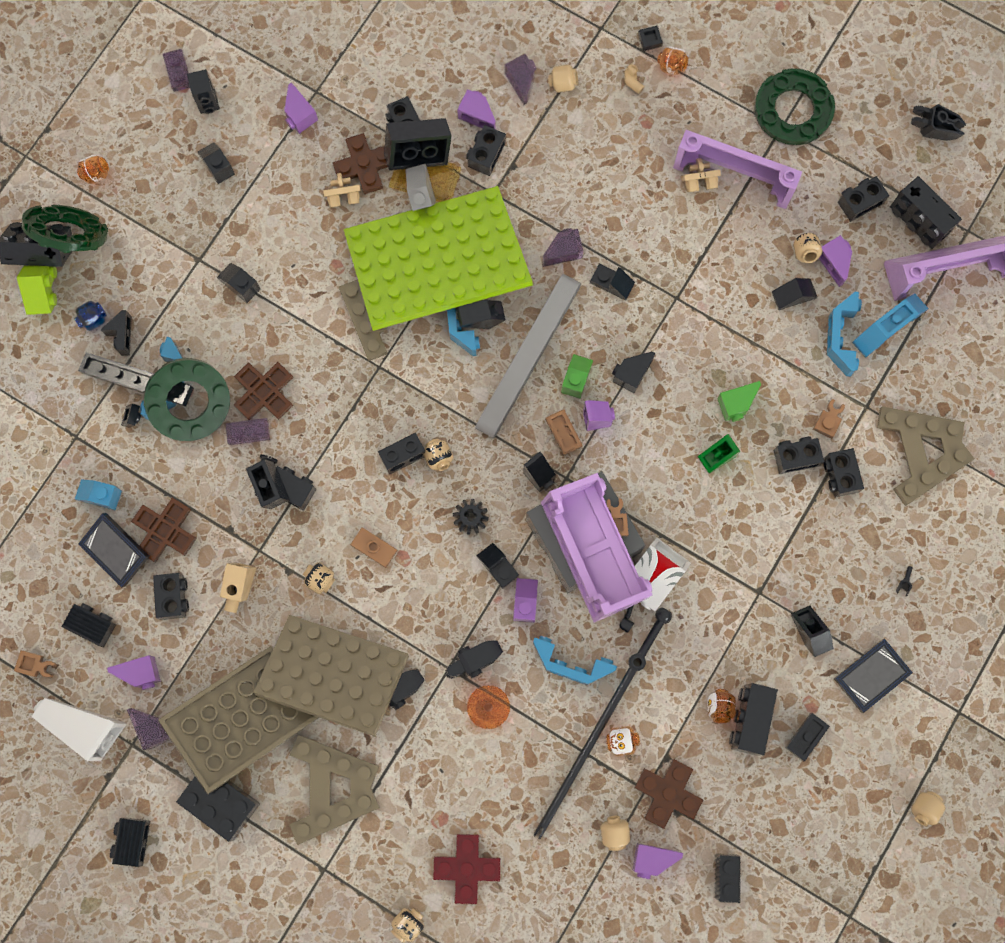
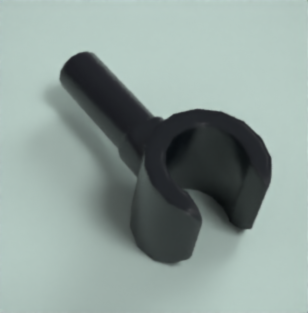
(905, 583)
(627, 624)

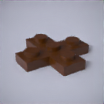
(362, 163)
(263, 391)
(164, 529)
(668, 793)

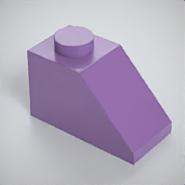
(298, 110)
(476, 110)
(836, 259)
(597, 415)
(525, 600)
(138, 672)
(653, 860)

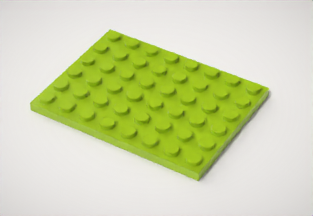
(437, 258)

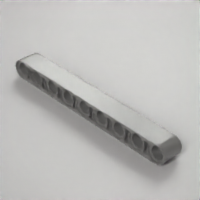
(528, 356)

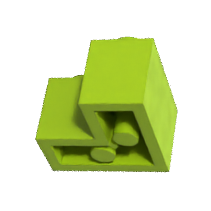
(36, 288)

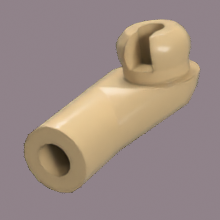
(630, 77)

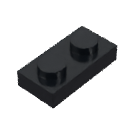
(807, 737)

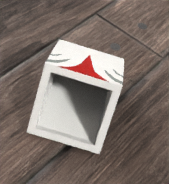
(663, 570)

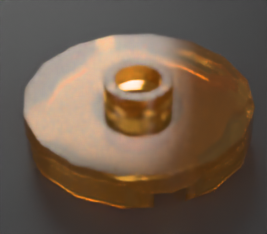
(492, 718)

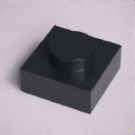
(650, 38)
(131, 415)

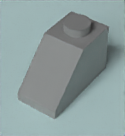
(419, 187)

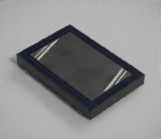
(113, 550)
(873, 675)

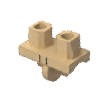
(710, 177)
(351, 191)

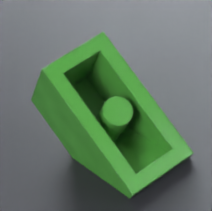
(576, 376)
(737, 401)

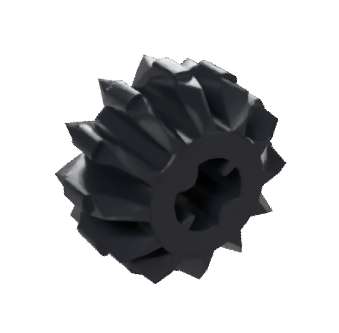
(478, 513)

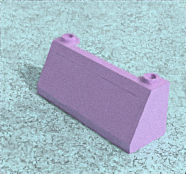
(780, 176)
(912, 269)
(594, 548)

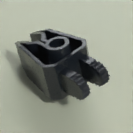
(938, 122)
(473, 660)
(407, 686)

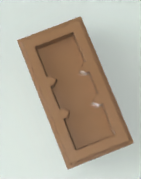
(563, 432)
(374, 547)

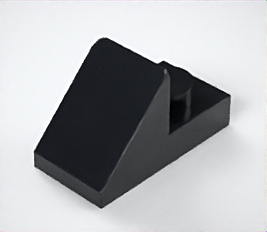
(613, 281)
(120, 327)
(497, 565)

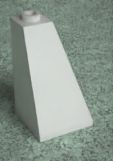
(78, 728)

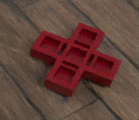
(466, 868)

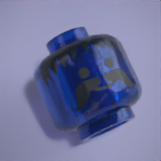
(90, 315)

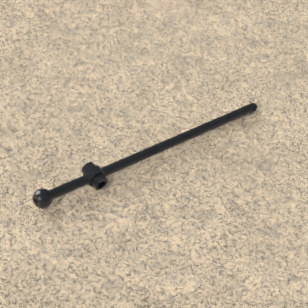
(663, 617)

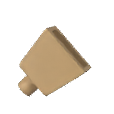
(237, 576)

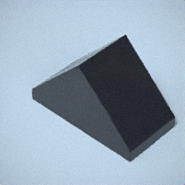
(794, 293)

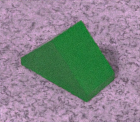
(719, 454)

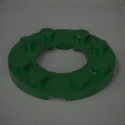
(801, 81)
(34, 227)
(186, 370)

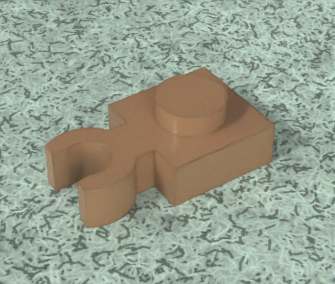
(828, 421)
(619, 519)
(32, 664)

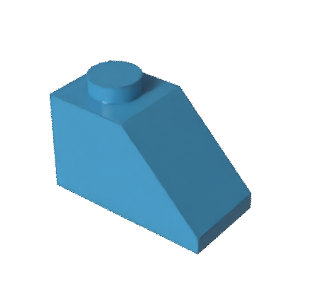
(98, 494)

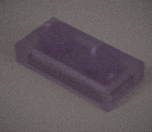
(177, 69)
(247, 431)

